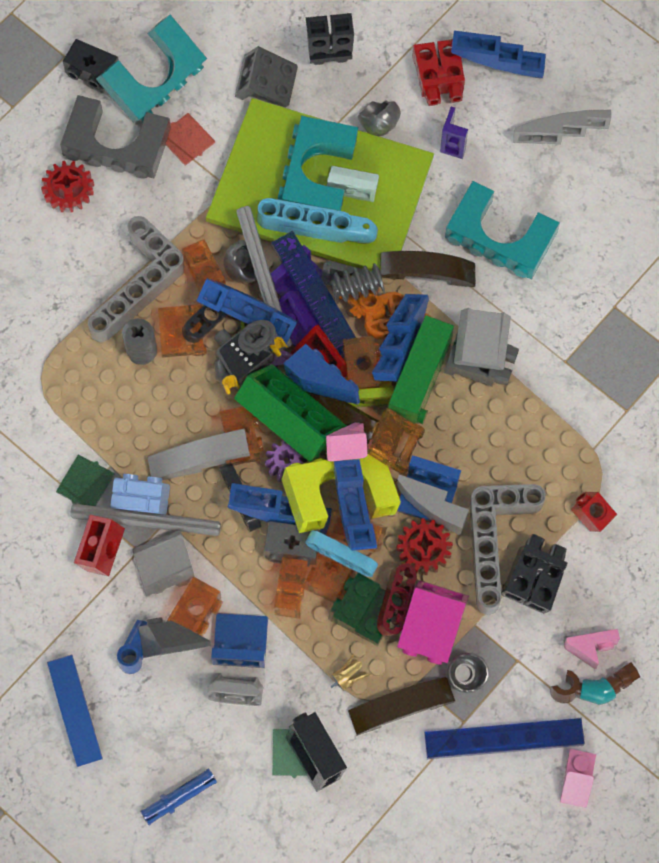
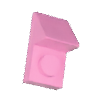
(347, 443)
(585, 645)
(578, 778)

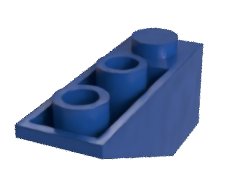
(315, 375)

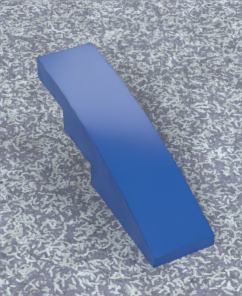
(498, 55)
(402, 334)
(265, 505)
(74, 710)

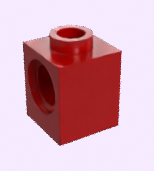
(603, 511)

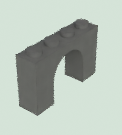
(139, 158)

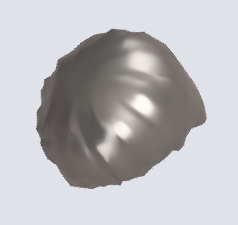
(379, 117)
(238, 263)

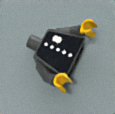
(235, 365)

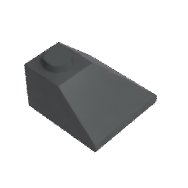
(168, 638)

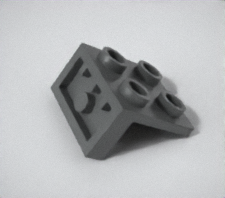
(266, 76)

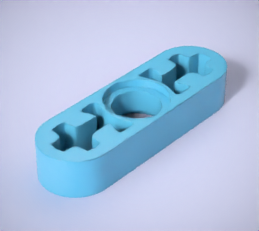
(341, 553)

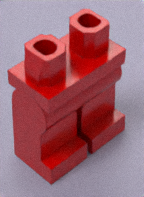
(439, 78)

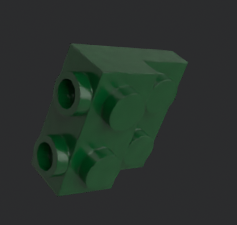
(361, 608)

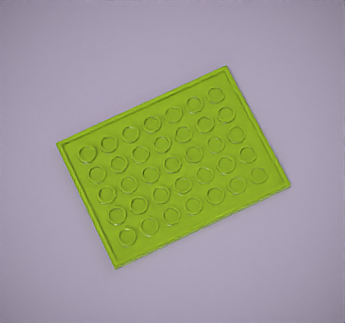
(257, 171)

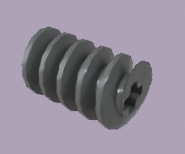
(357, 283)
(139, 341)

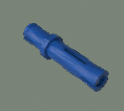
(169, 802)

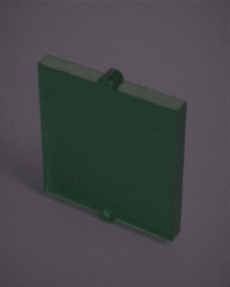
(85, 482)
(284, 759)

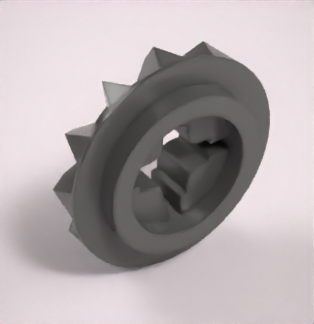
(256, 330)

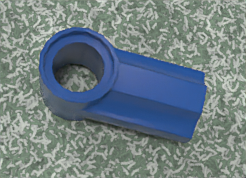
(132, 647)

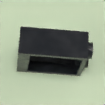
(315, 751)

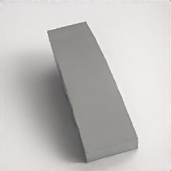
(552, 128)
(199, 454)

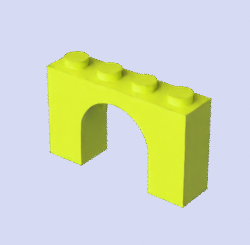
(304, 496)

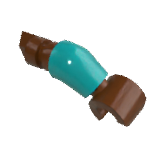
(595, 691)

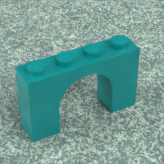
(182, 58)
(312, 139)
(520, 256)

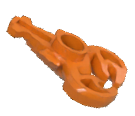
(373, 309)

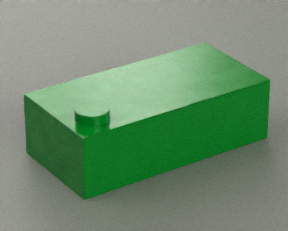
(421, 370)
(288, 411)

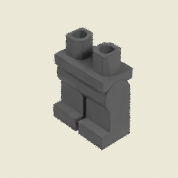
(481, 374)

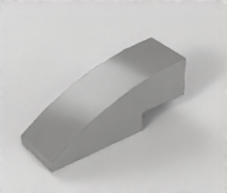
(433, 504)

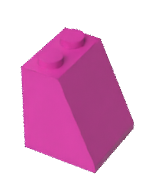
(432, 622)

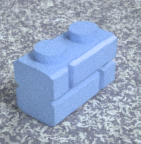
(140, 496)

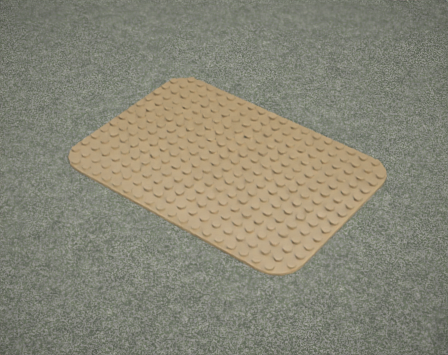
(483, 430)

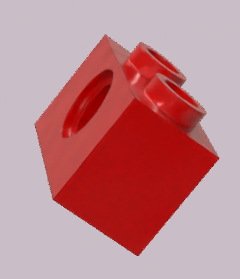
(99, 545)

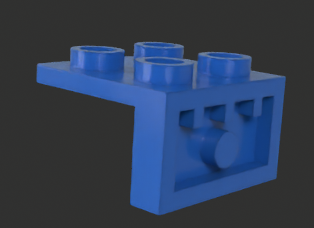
(431, 474)
(240, 640)

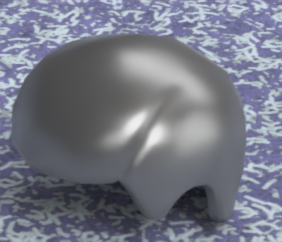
(468, 672)

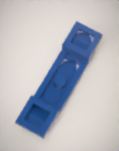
(244, 307)
(353, 506)

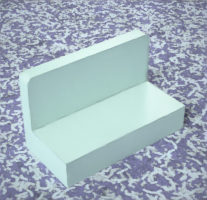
(355, 183)

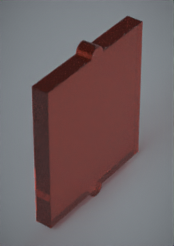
(188, 139)

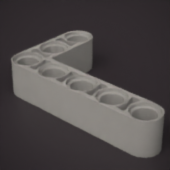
(140, 283)
(489, 537)

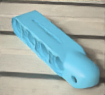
(307, 214)

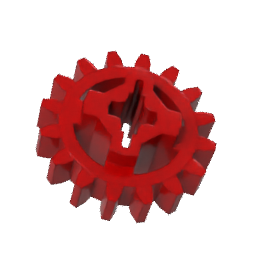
(73, 196)
(434, 546)

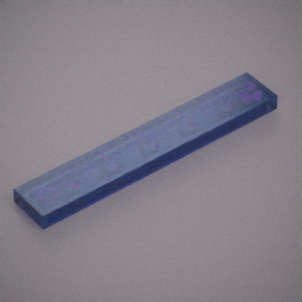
(313, 291)

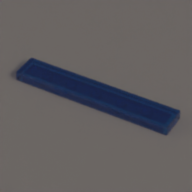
(504, 738)

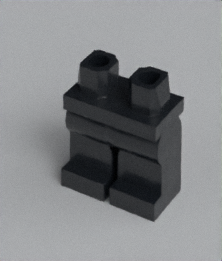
(330, 46)
(535, 575)

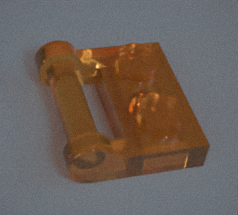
(171, 324)
(387, 437)

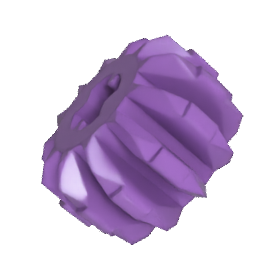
(276, 462)

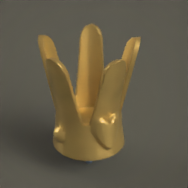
(344, 676)

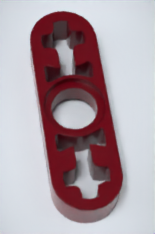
(388, 607)

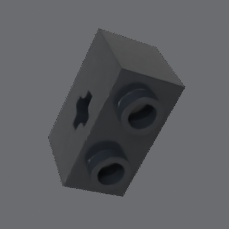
(87, 62)

